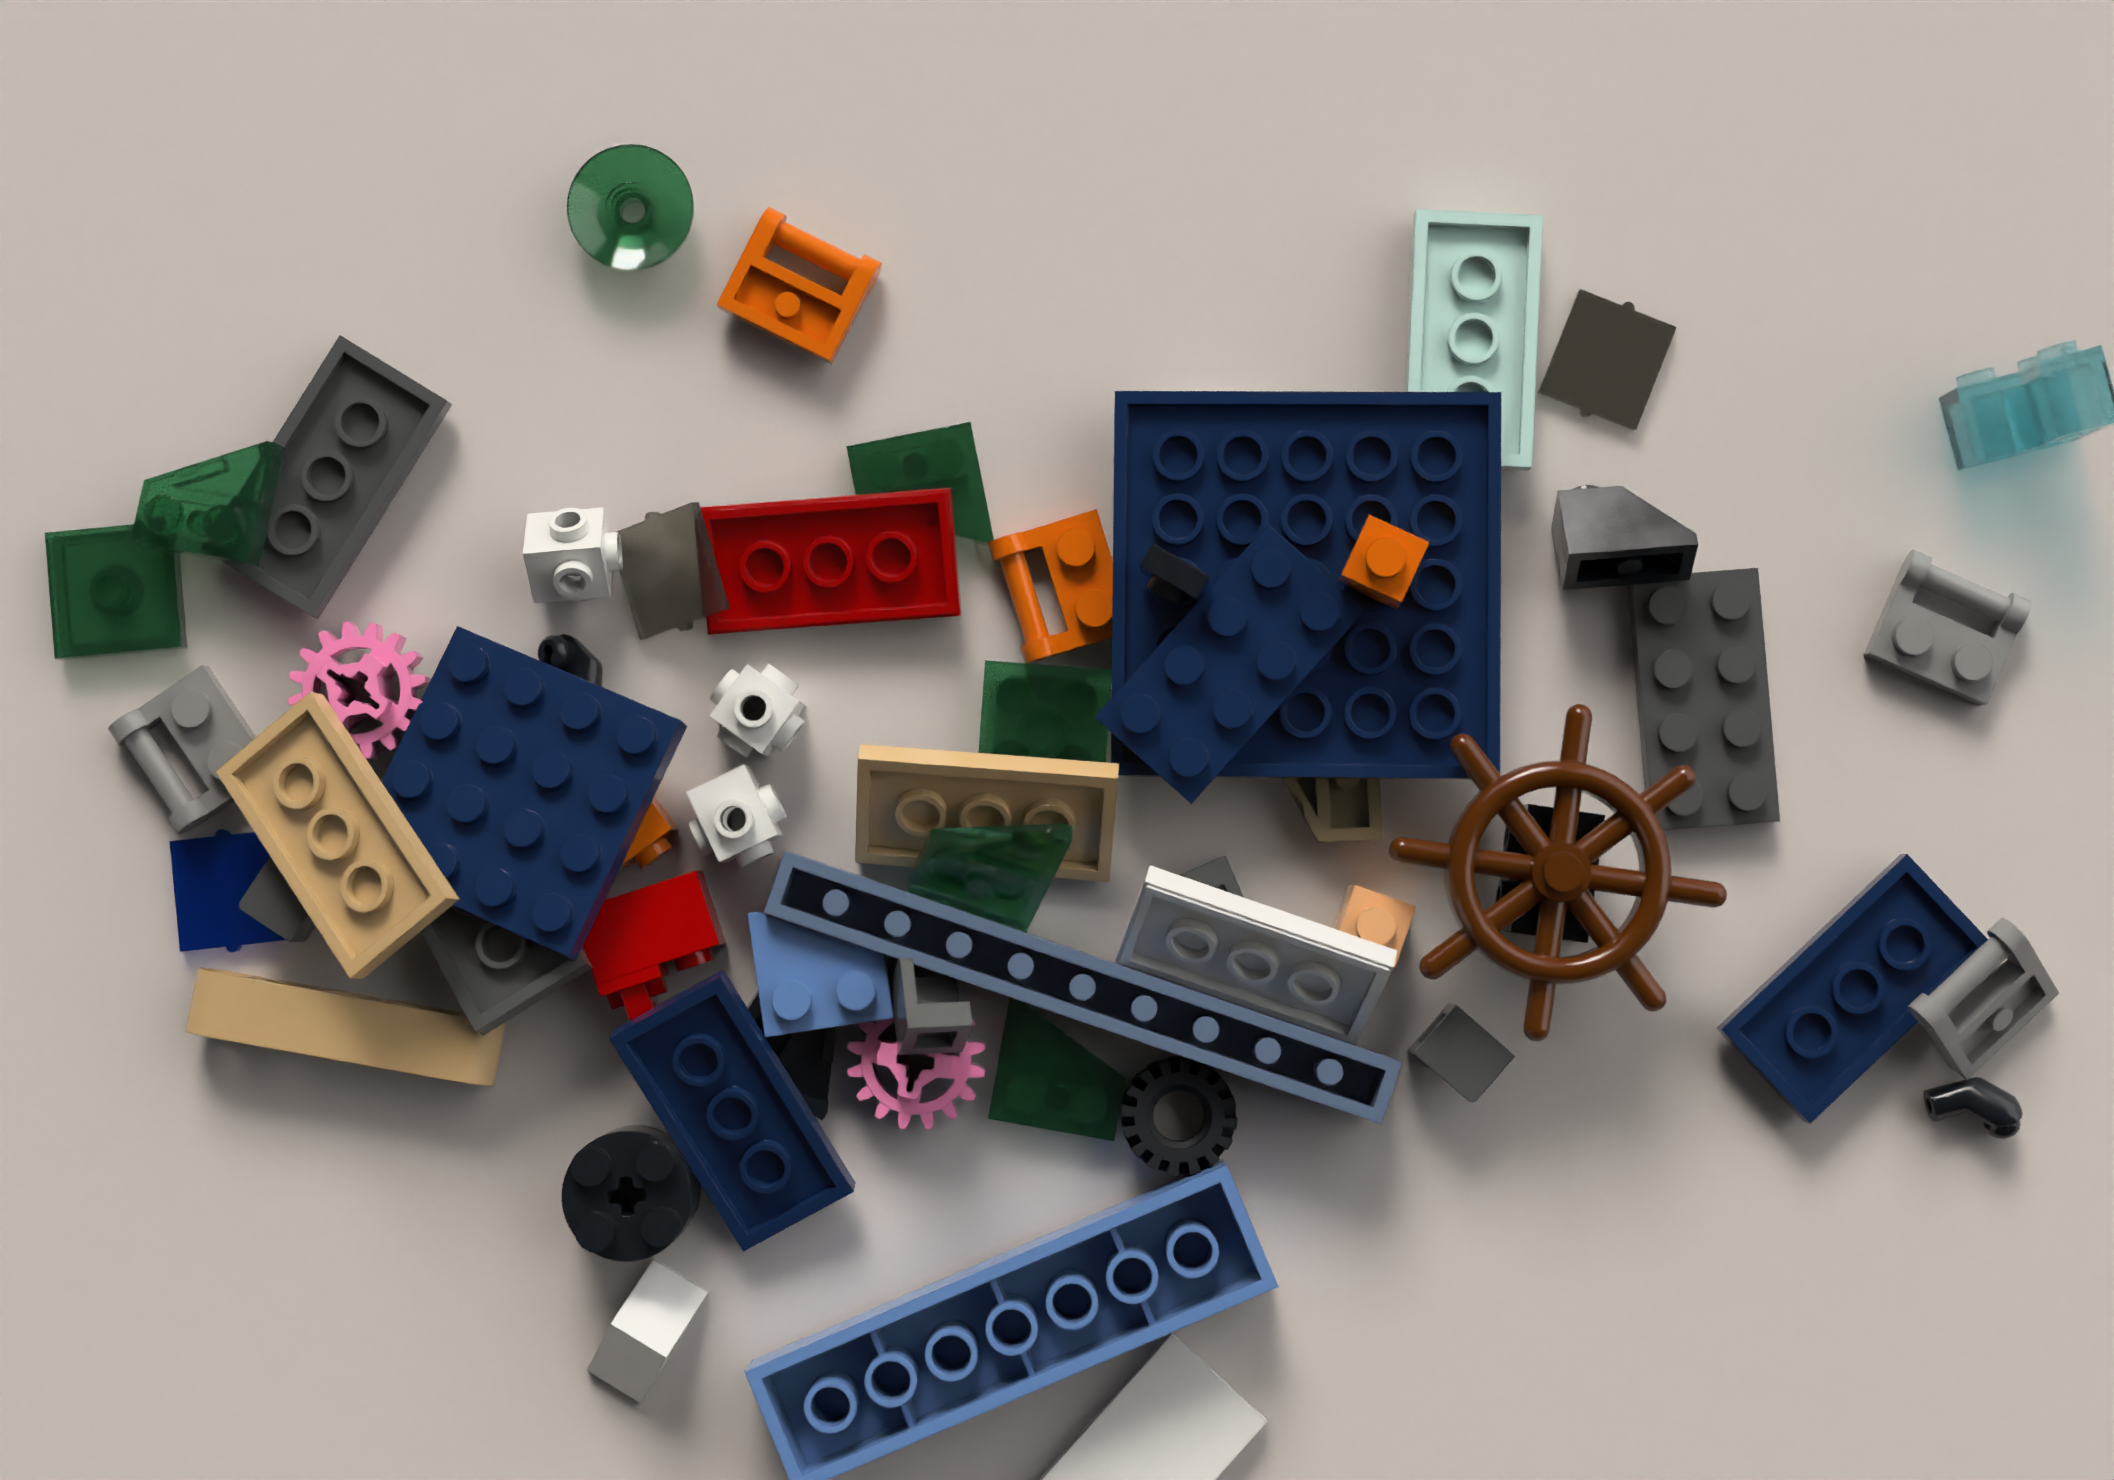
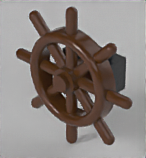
(1555, 872)

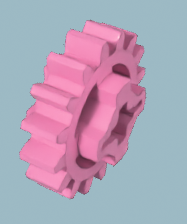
(375, 670)
(908, 1100)

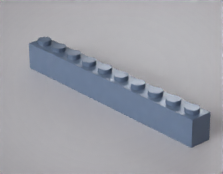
(1083, 987)

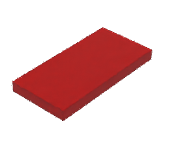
(835, 560)

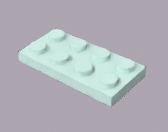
(1478, 314)

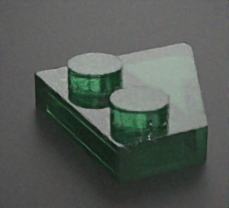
(928, 461)
(991, 869)
(1052, 1079)

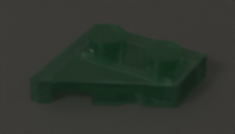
(212, 507)

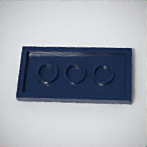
(1230, 664)
(1851, 987)
(732, 1110)

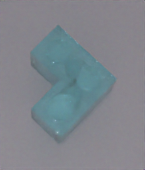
(2045, 404)

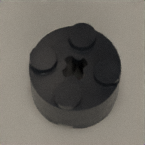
(607, 1222)

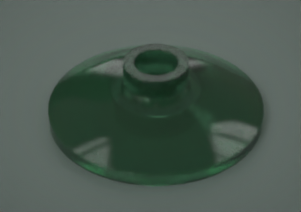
(623, 177)

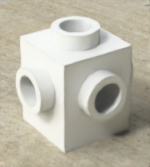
(570, 555)
(776, 727)
(714, 806)

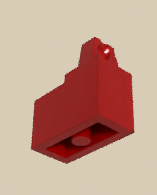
(644, 932)

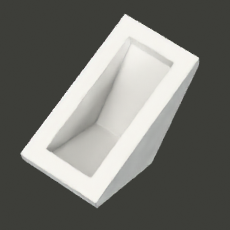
(647, 1330)

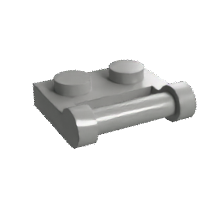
(1941, 648)
(205, 729)
(1994, 1010)

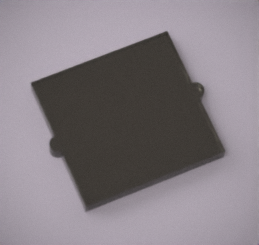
(1607, 359)
(670, 571)

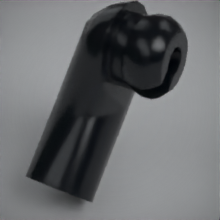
(570, 656)
(1980, 1098)

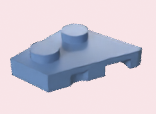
(815, 978)

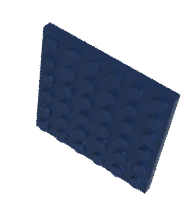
(1222, 465)

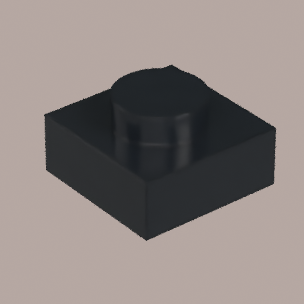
(1172, 577)

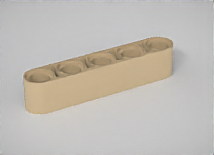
(342, 1026)

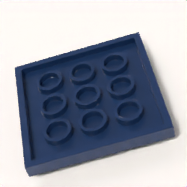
(528, 786)

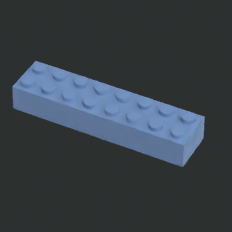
(1010, 1325)

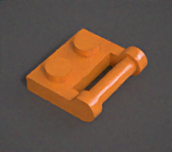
(789, 303)
(1081, 578)

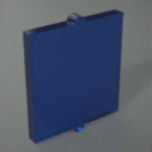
(208, 886)

